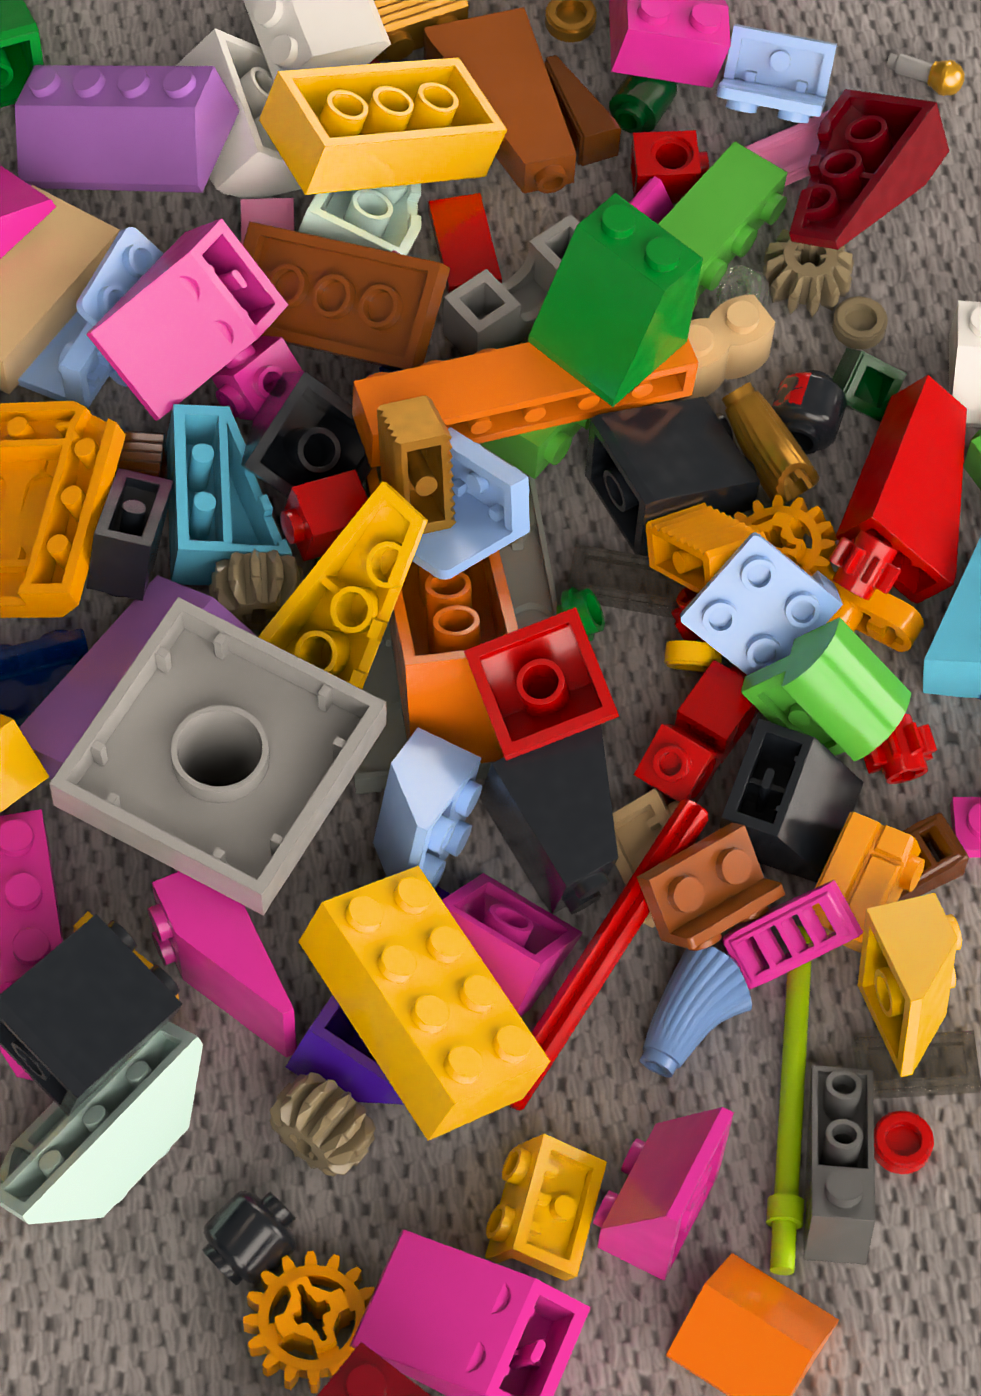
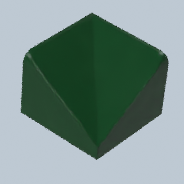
(867, 382)

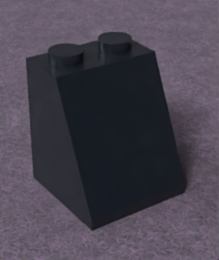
(665, 461)
(557, 817)
(84, 1011)

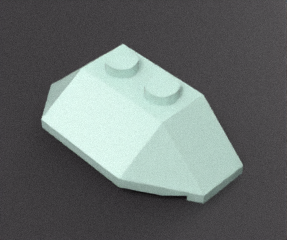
(97, 1153)

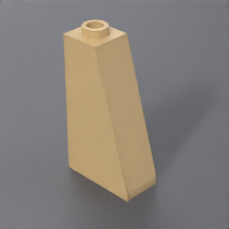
(43, 282)

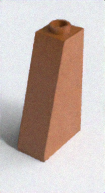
(513, 77)

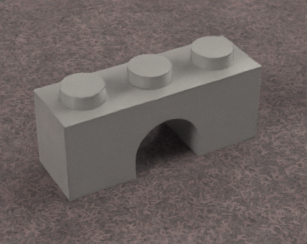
(502, 314)

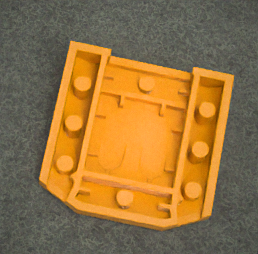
(52, 493)

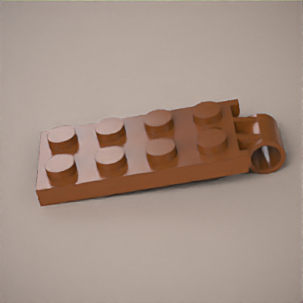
(349, 296)

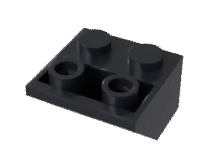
(791, 799)

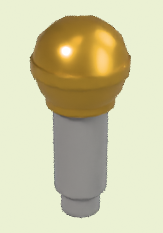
(943, 76)

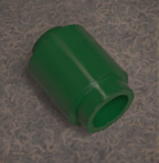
(641, 102)

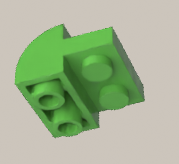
(831, 691)

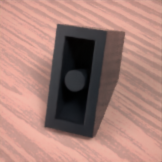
(129, 534)

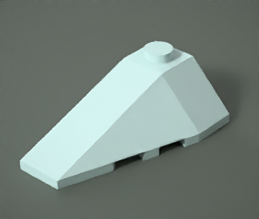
(367, 217)

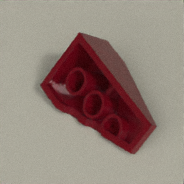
(867, 163)

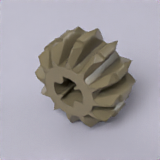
(807, 273)
(255, 585)
(322, 1124)

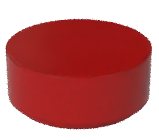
(902, 1142)

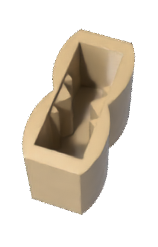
(730, 343)

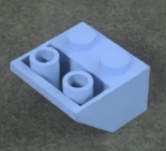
(426, 806)

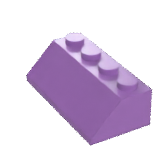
(122, 127)
(78, 698)

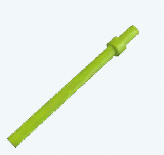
(785, 1206)

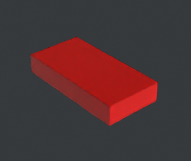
(463, 238)

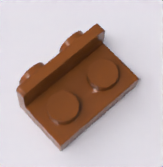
(708, 889)

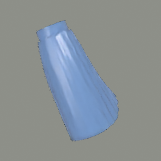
(698, 997)

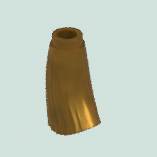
(769, 445)

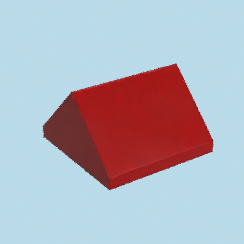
(541, 683)

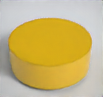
(690, 655)

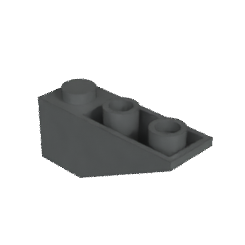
(839, 1166)

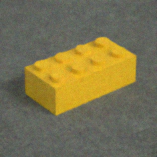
(381, 125)
(423, 1002)

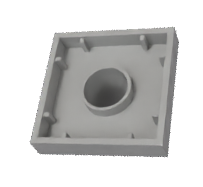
(219, 755)

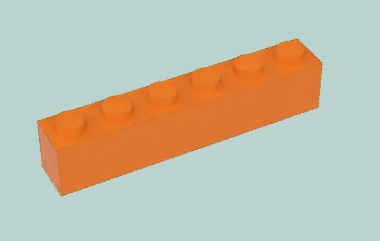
(507, 393)

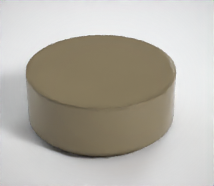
(859, 322)

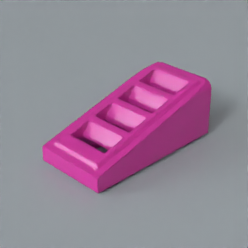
(758, 950)

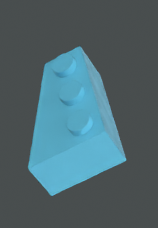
(213, 498)
(954, 655)

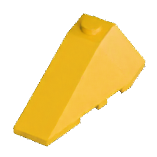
(351, 592)

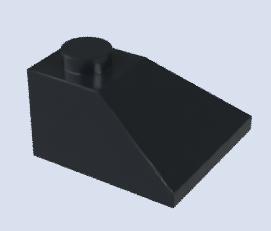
(303, 435)

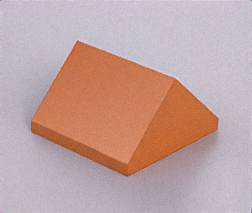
(750, 1333)

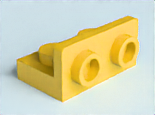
(545, 1206)

